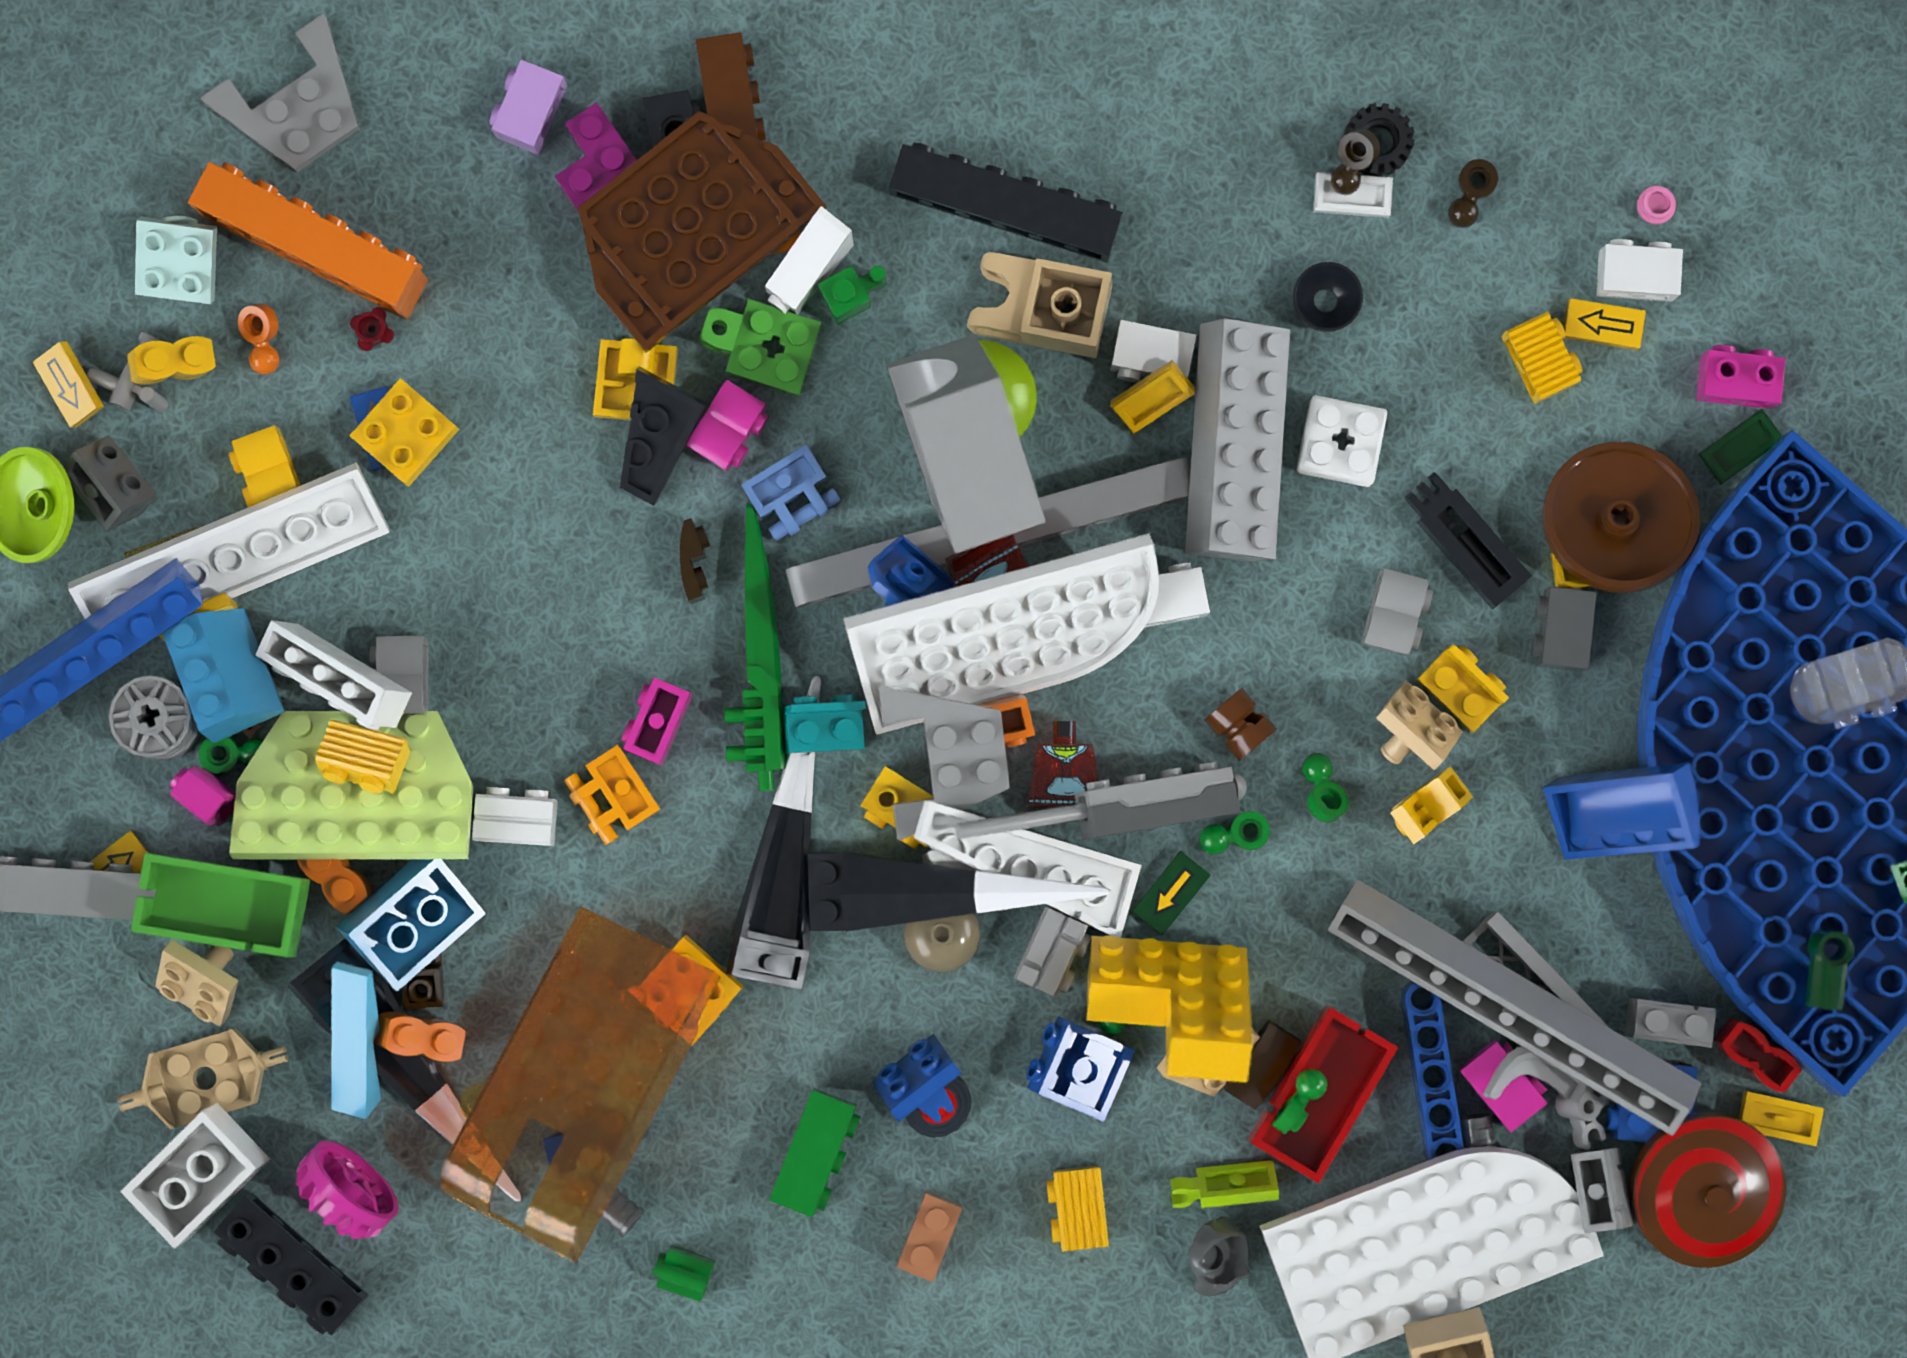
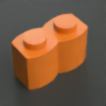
(341, 884)
(424, 1036)

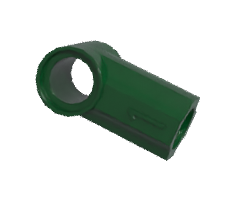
(1828, 975)

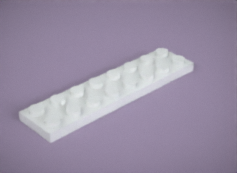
(253, 543)

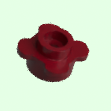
(364, 321)

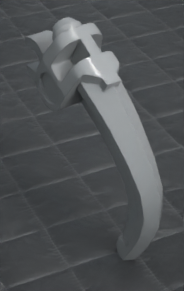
(1574, 1099)

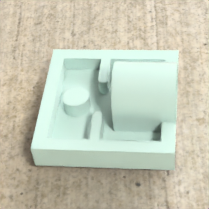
(175, 259)

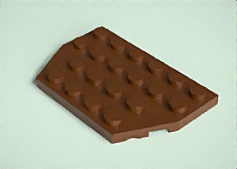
(690, 223)

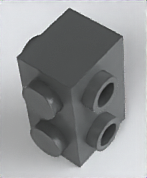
(108, 483)

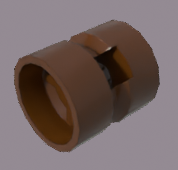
(1240, 724)

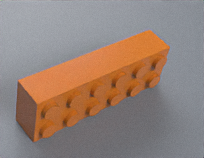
(308, 240)

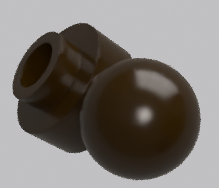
(1346, 177)
(1464, 210)

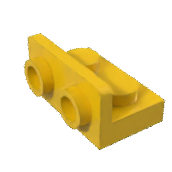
(1463, 686)

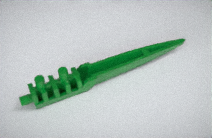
(763, 702)

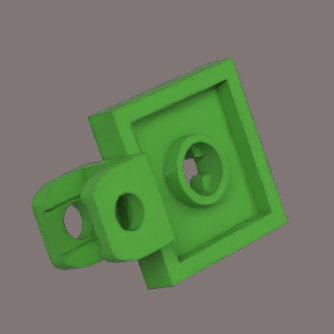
(744, 342)

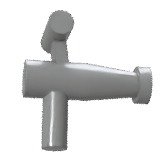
(124, 389)

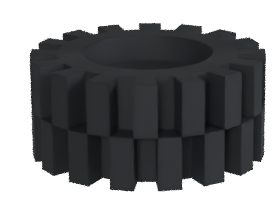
(1399, 130)

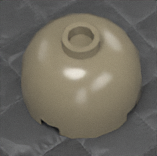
(943, 942)

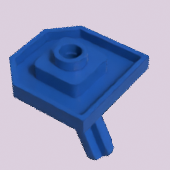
(906, 573)

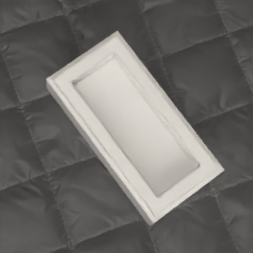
(1370, 199)

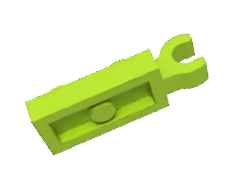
(1227, 1185)

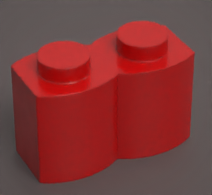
(1762, 1060)

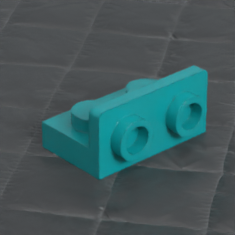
(824, 726)

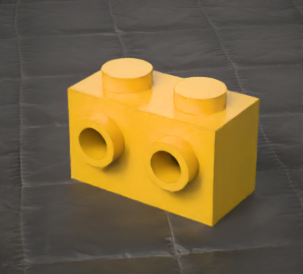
(891, 789)

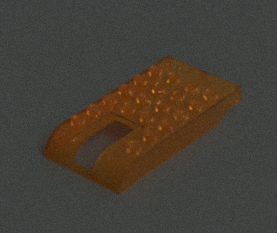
(590, 1093)

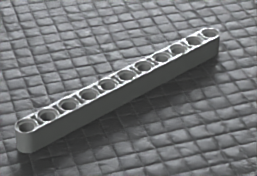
(1062, 511)

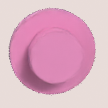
(1656, 205)

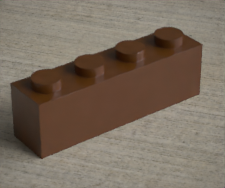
(727, 84)

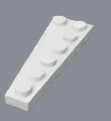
(1037, 857)

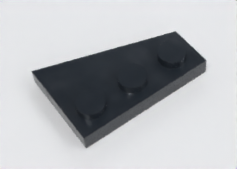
(658, 434)

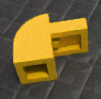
(1430, 805)

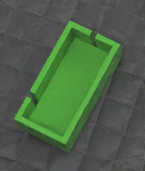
(221, 905)

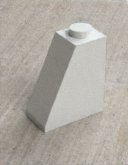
(809, 262)

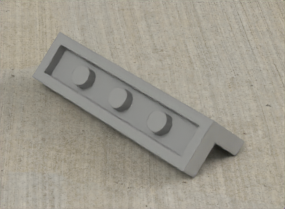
(1530, 959)

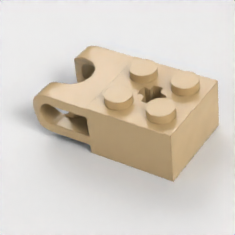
(1032, 304)

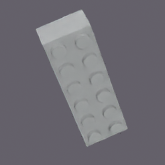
(1237, 440)

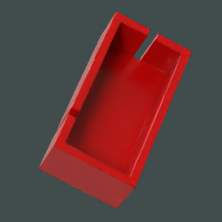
(1352, 1070)

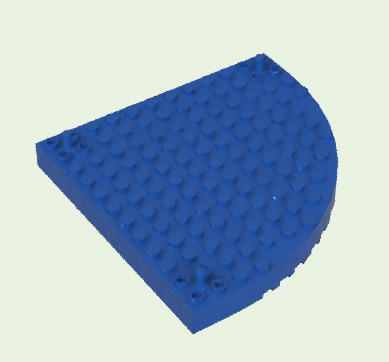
(1788, 808)

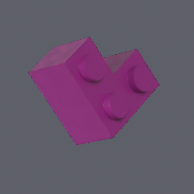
(603, 160)

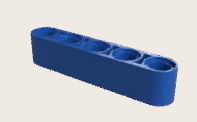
(1420, 1059)

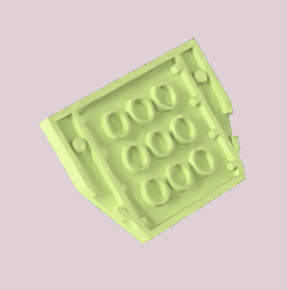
(296, 813)

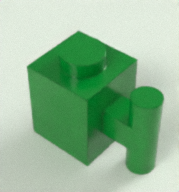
(847, 294)
(683, 1273)

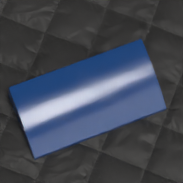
(1625, 811)

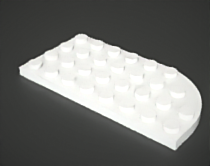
(1008, 629)
(1424, 1246)

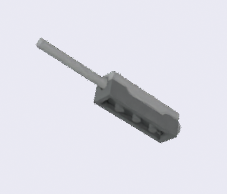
(1132, 806)

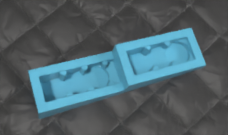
(354, 1027)

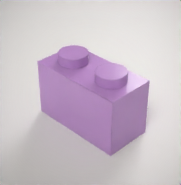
(528, 106)

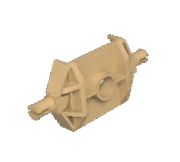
(171, 1081)

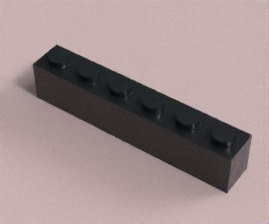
(1005, 202)

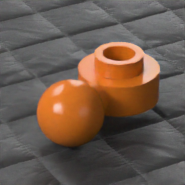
(263, 357)

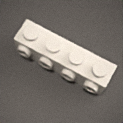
(333, 675)

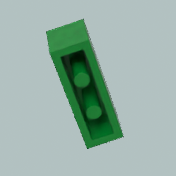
(815, 1153)

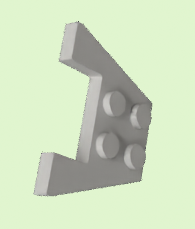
(306, 114)
(962, 749)

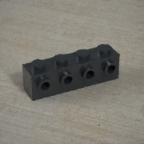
(290, 1264)

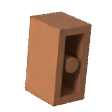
(929, 1236)

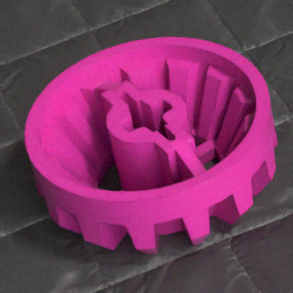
(346, 1190)

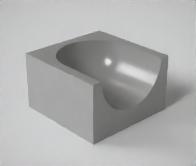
(966, 443)

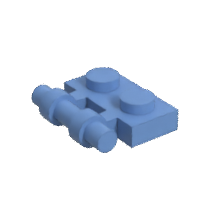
(785, 482)

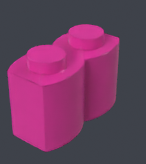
(728, 426)
(203, 795)

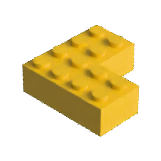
(1187, 988)

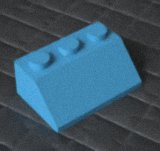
(221, 672)
(410, 920)

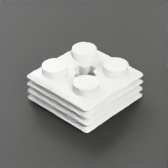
(1321, 456)

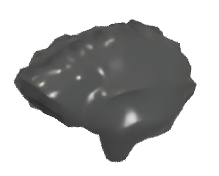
(1219, 1257)

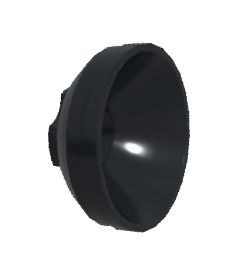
(1333, 278)

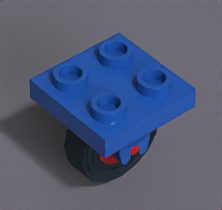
(926, 1089)

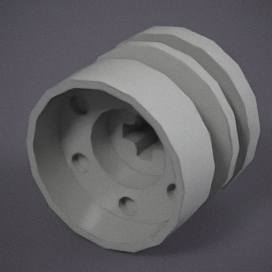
(174, 728)

